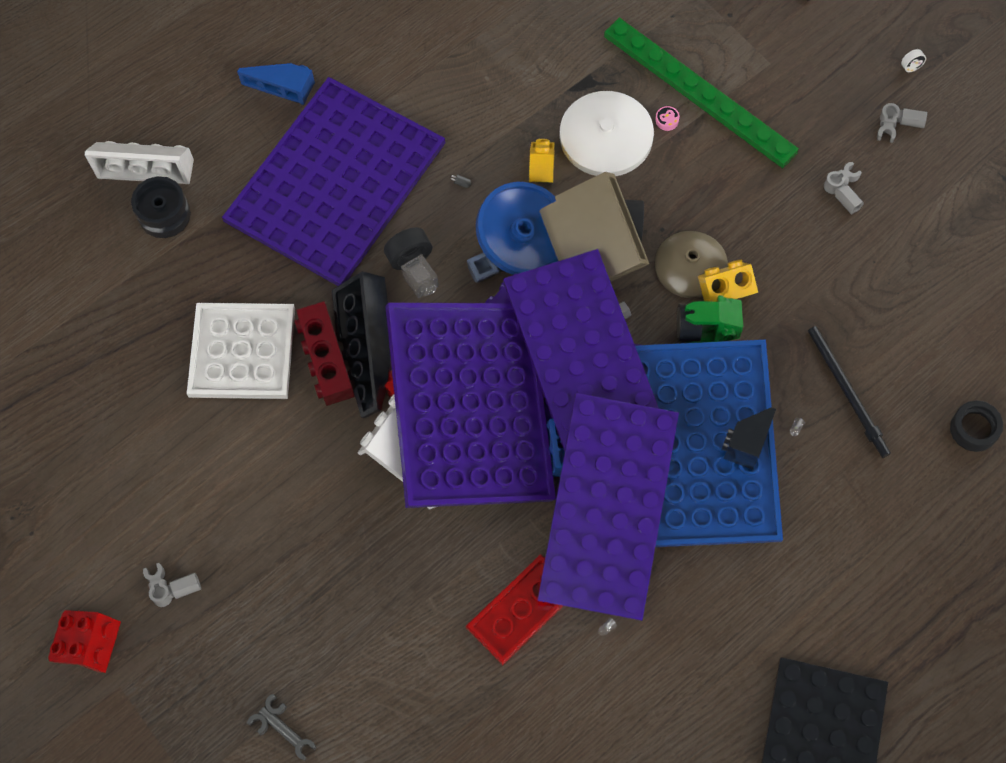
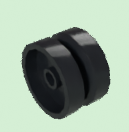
(160, 207)

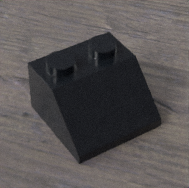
(747, 439)

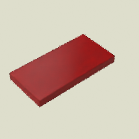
(513, 614)

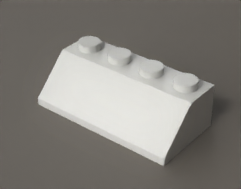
(140, 162)

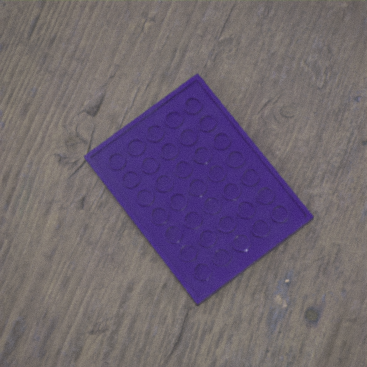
(467, 406)

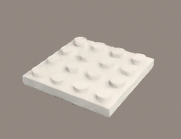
(241, 351)

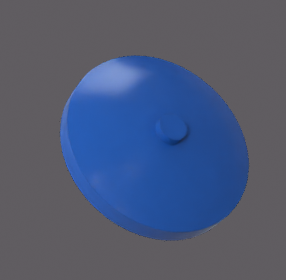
(513, 229)

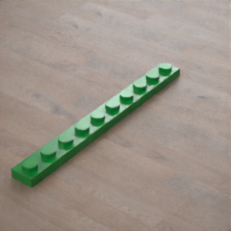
(701, 93)

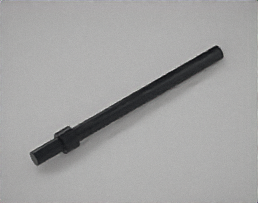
(872, 432)

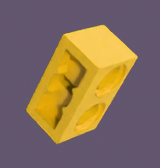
(726, 277)

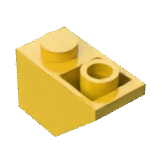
(541, 161)

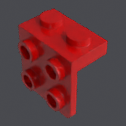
(84, 640)

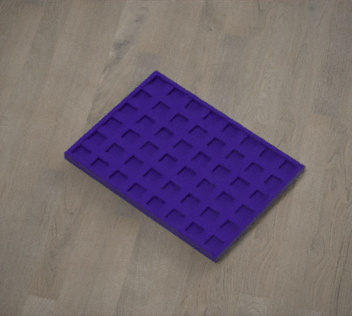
(334, 181)

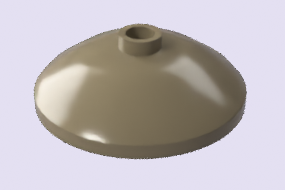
(681, 273)

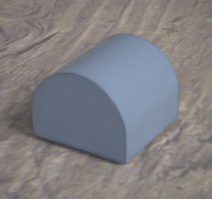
(481, 268)

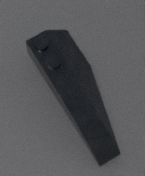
(363, 330)

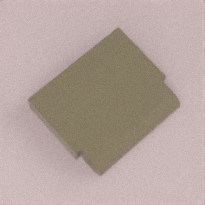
(593, 219)

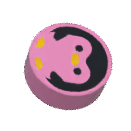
(667, 118)

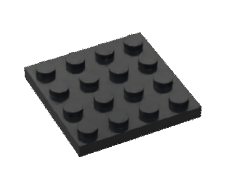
(823, 716)

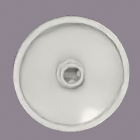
(606, 133)

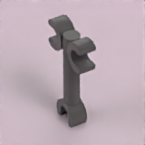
(267, 716)

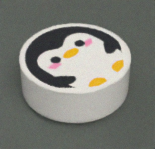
(913, 60)

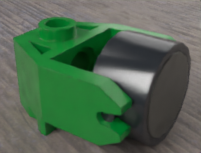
(710, 320)

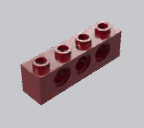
(317, 318)

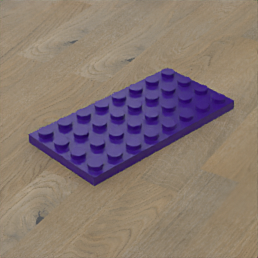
(577, 336)
(608, 506)

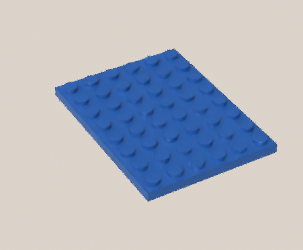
(704, 493)

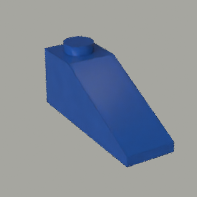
(281, 80)

